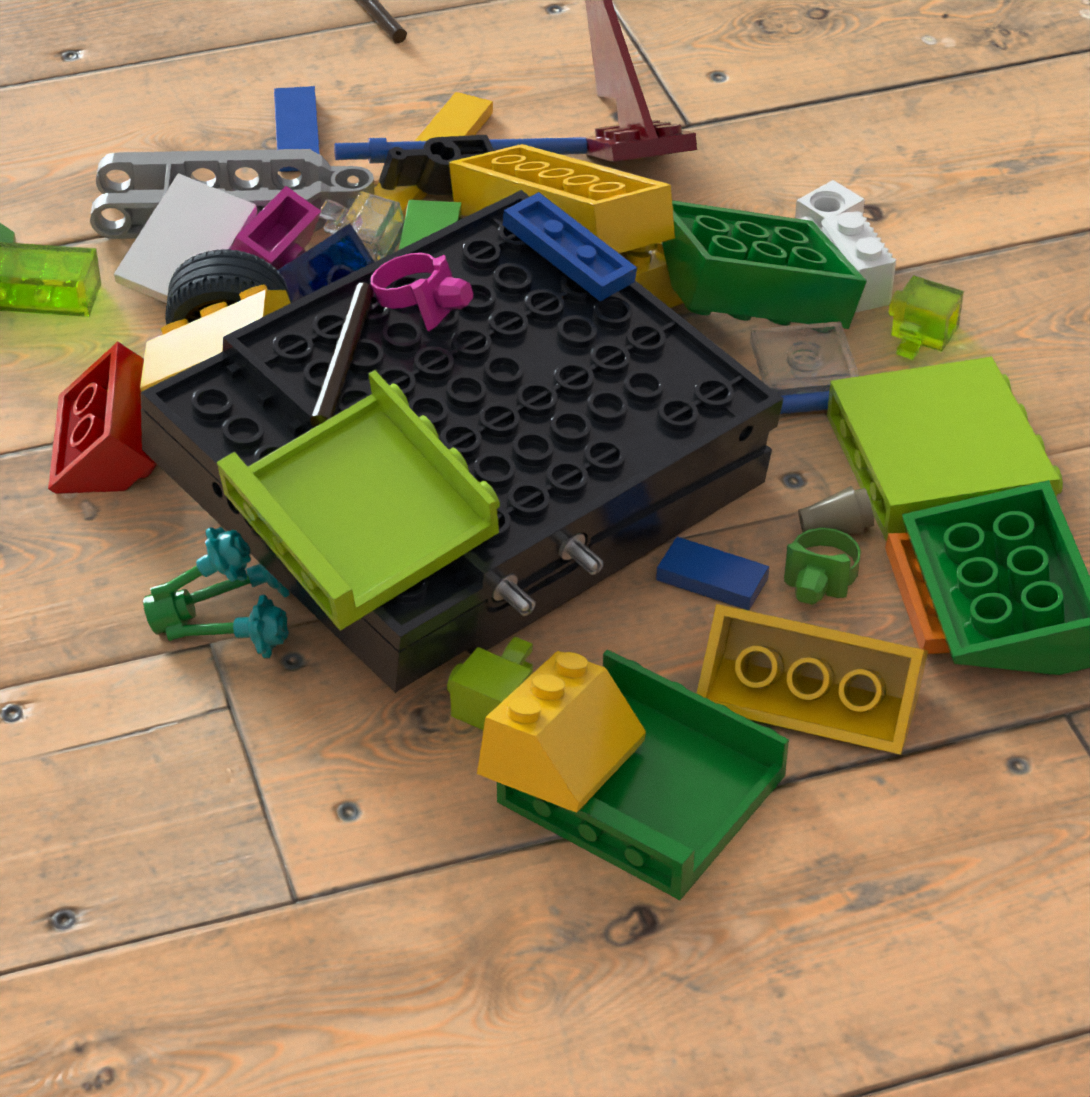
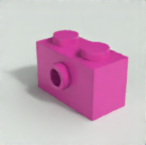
(279, 229)

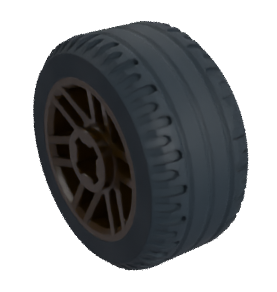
(214, 279)

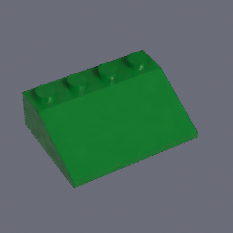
(759, 267)
(1006, 580)

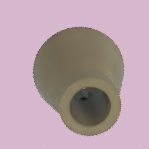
(845, 511)

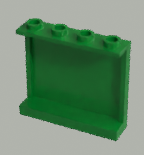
(677, 793)

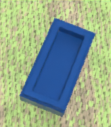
(712, 573)

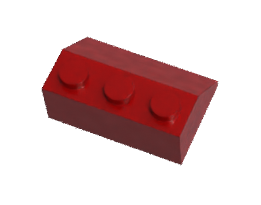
(100, 428)

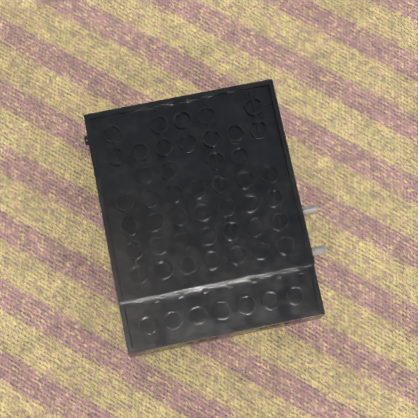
(578, 411)

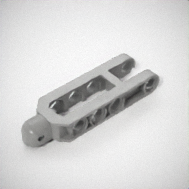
(155, 171)

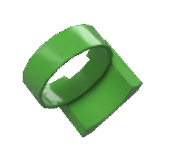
(817, 573)

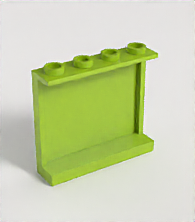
(935, 437)
(363, 504)

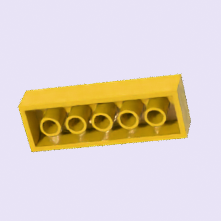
(612, 204)

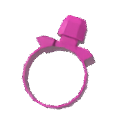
(433, 295)

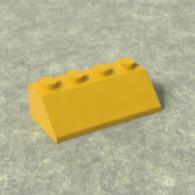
(812, 678)

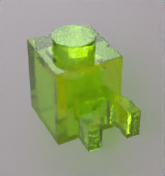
(924, 315)

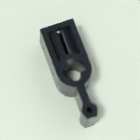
(430, 166)

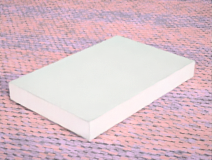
(184, 223)

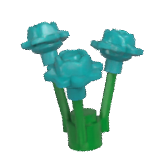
(227, 553)

